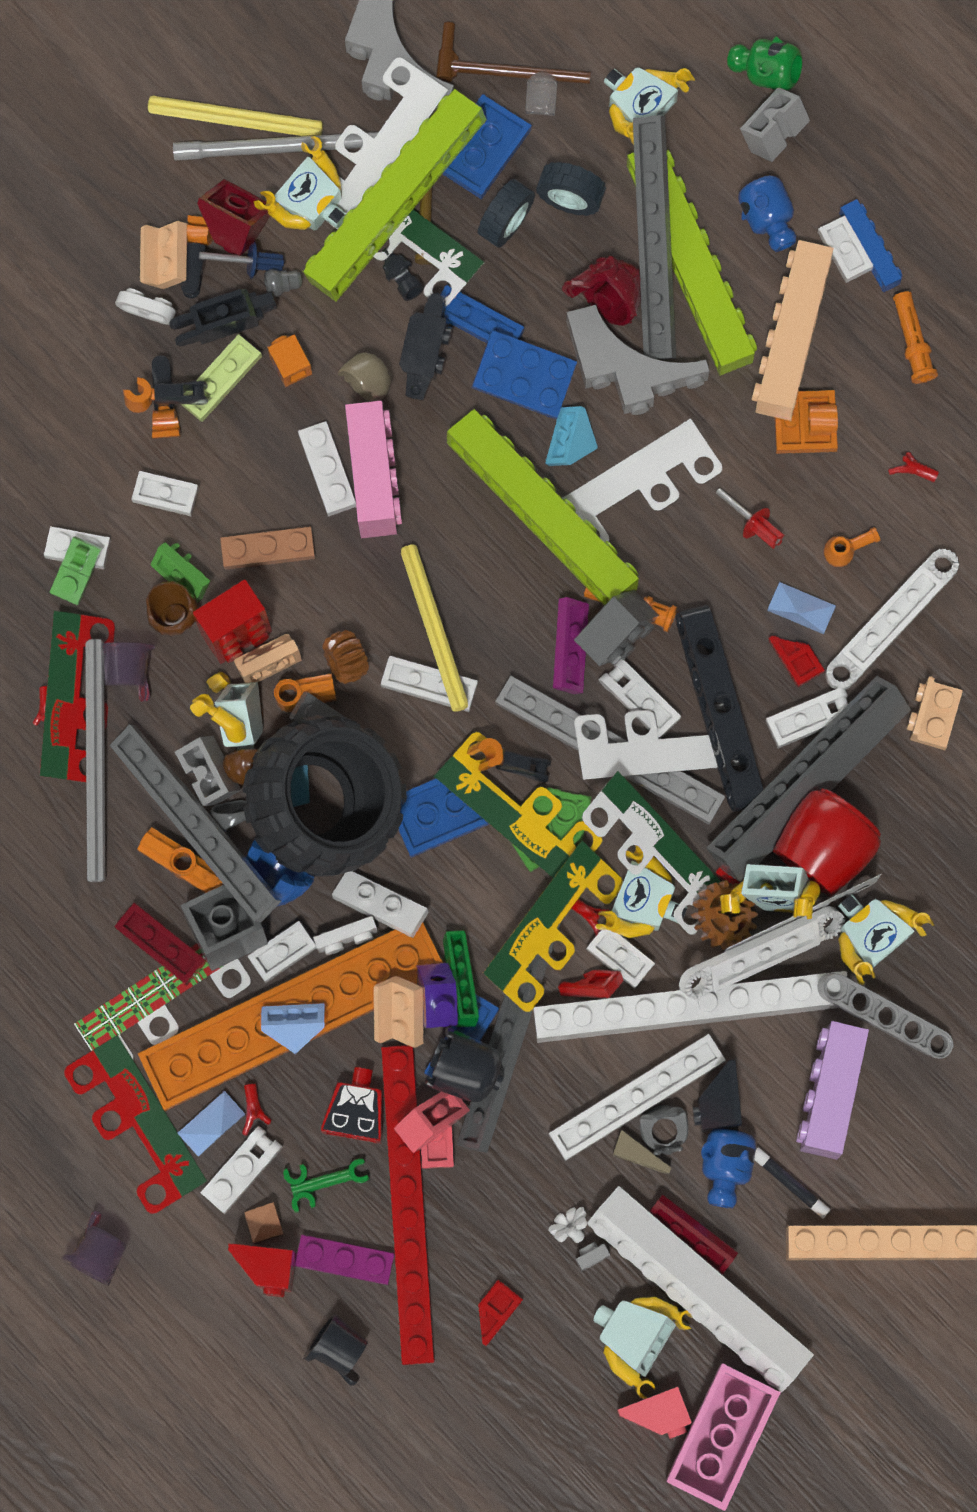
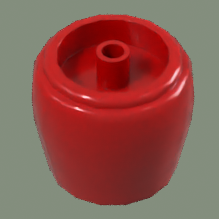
(828, 840)

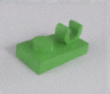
(76, 570)
(180, 570)

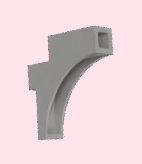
(375, 38)
(636, 376)

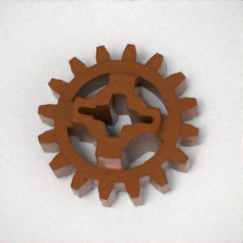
(719, 926)

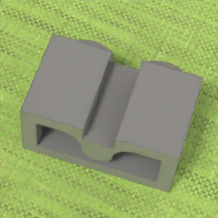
(773, 122)
(205, 761)

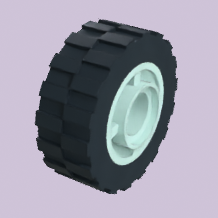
(571, 188)
(506, 213)

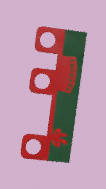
(63, 705)
(141, 1110)

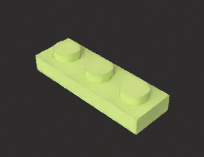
(224, 375)

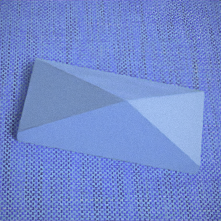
(801, 608)
(293, 1024)
(211, 1123)

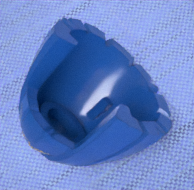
(282, 880)

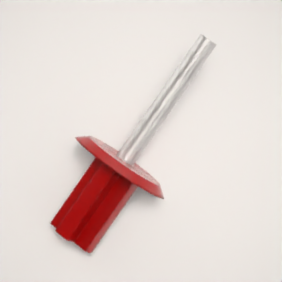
(757, 523)

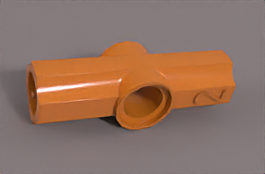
(167, 852)

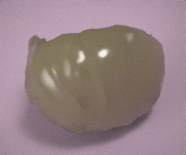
(367, 376)

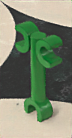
(301, 1187)

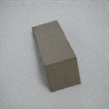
(632, 1151)

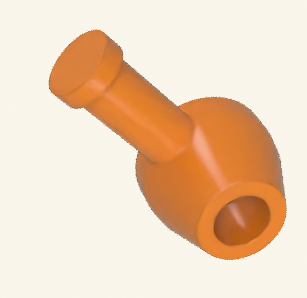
(841, 559)

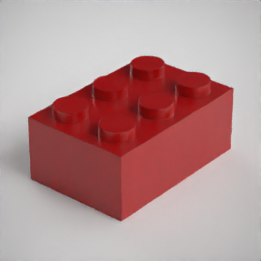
(233, 622)

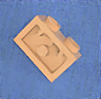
(163, 255)
(268, 659)
(935, 714)
(398, 1012)

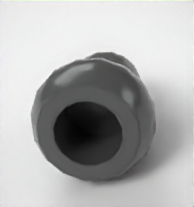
(281, 281)

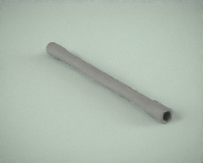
(199, 150)

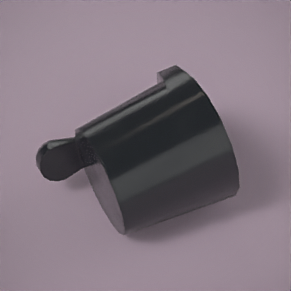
(338, 1348)

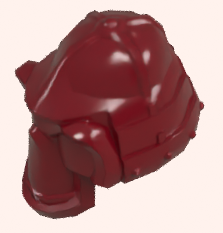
(611, 287)

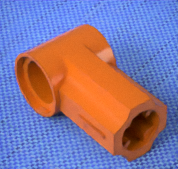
(318, 686)

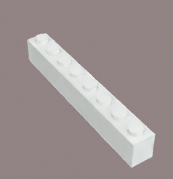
(700, 1289)

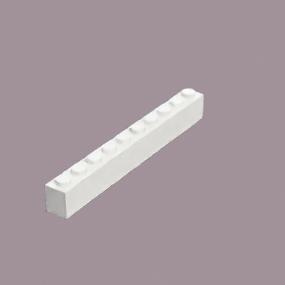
(677, 1009)

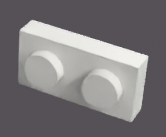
(847, 252)
(165, 493)
(60, 539)
(358, 931)
(282, 952)
(620, 956)

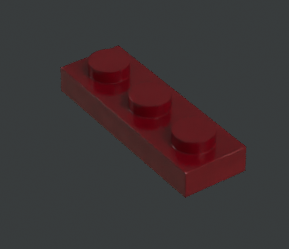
(160, 944)
(694, 1234)

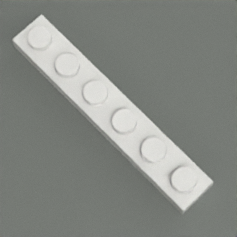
(637, 1097)

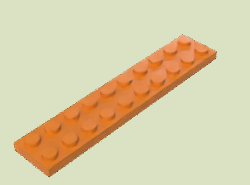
(234, 1039)

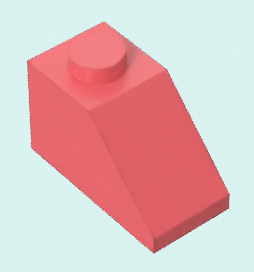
(430, 1120)
(659, 1413)

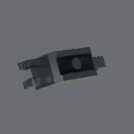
(222, 316)
(424, 346)

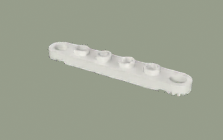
(892, 619)
(761, 953)

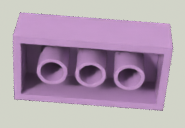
(834, 1090)

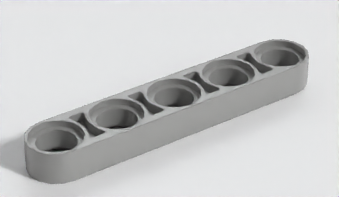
(871, 1011)

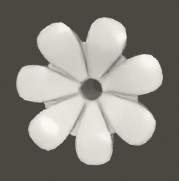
(569, 1225)

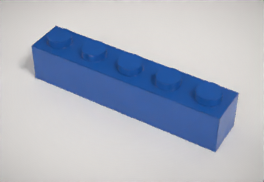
(883, 268)

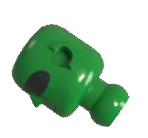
(768, 63)

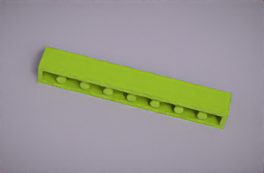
(394, 194)
(701, 282)
(541, 508)

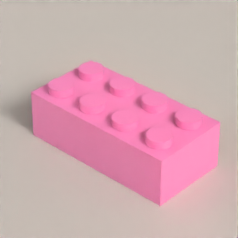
(371, 464)
(722, 1437)

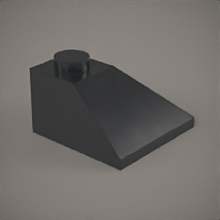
(720, 1102)

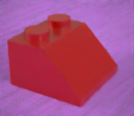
(267, 1267)

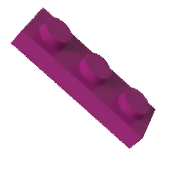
(569, 656)
(344, 1260)

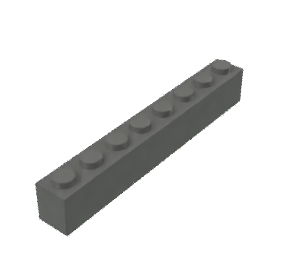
(818, 766)

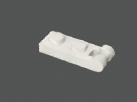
(639, 696)
(805, 718)
(240, 1170)

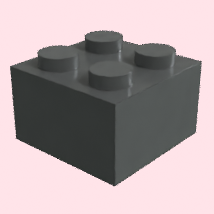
(617, 628)
(222, 927)

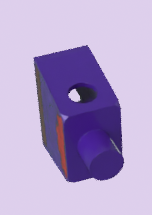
(438, 996)

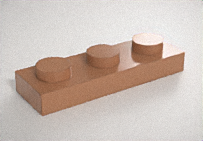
(267, 548)

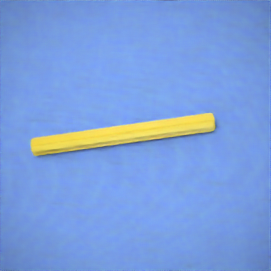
(234, 116)
(434, 628)

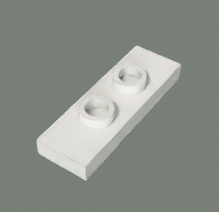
(380, 903)

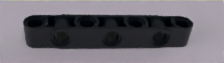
(714, 684)

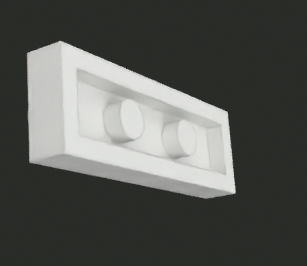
(327, 468)
(422, 682)

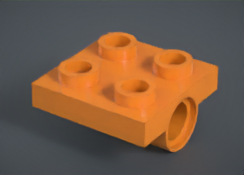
(811, 426)

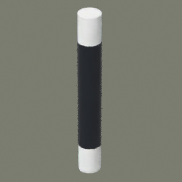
(791, 1183)

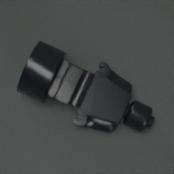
(396, 268)

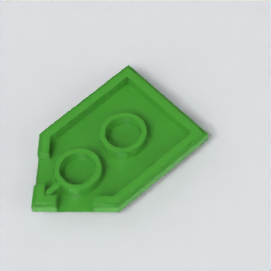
(570, 814)

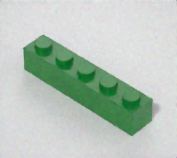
(459, 962)

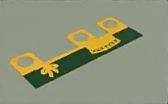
(516, 823)
(539, 925)

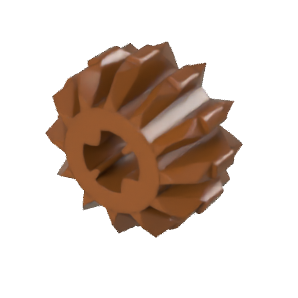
(345, 656)

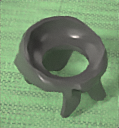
(228, 814)
(659, 1112)

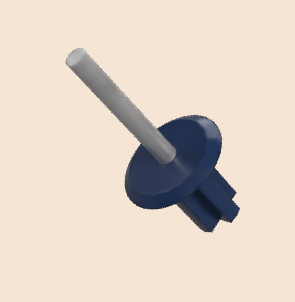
(254, 260)

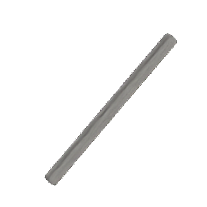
(95, 761)

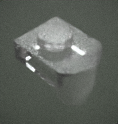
(541, 94)

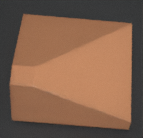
(263, 1222)

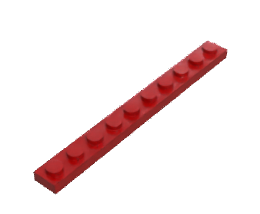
(407, 1210)

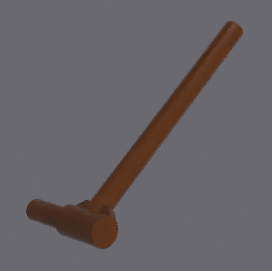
(449, 65)

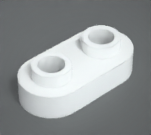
(155, 310)

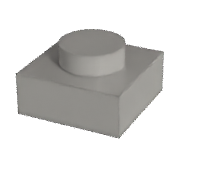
(591, 1255)

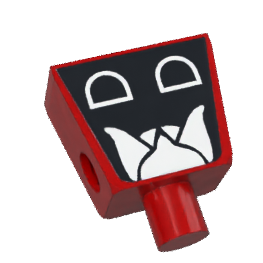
(355, 1109)

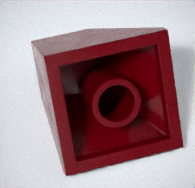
(232, 216)

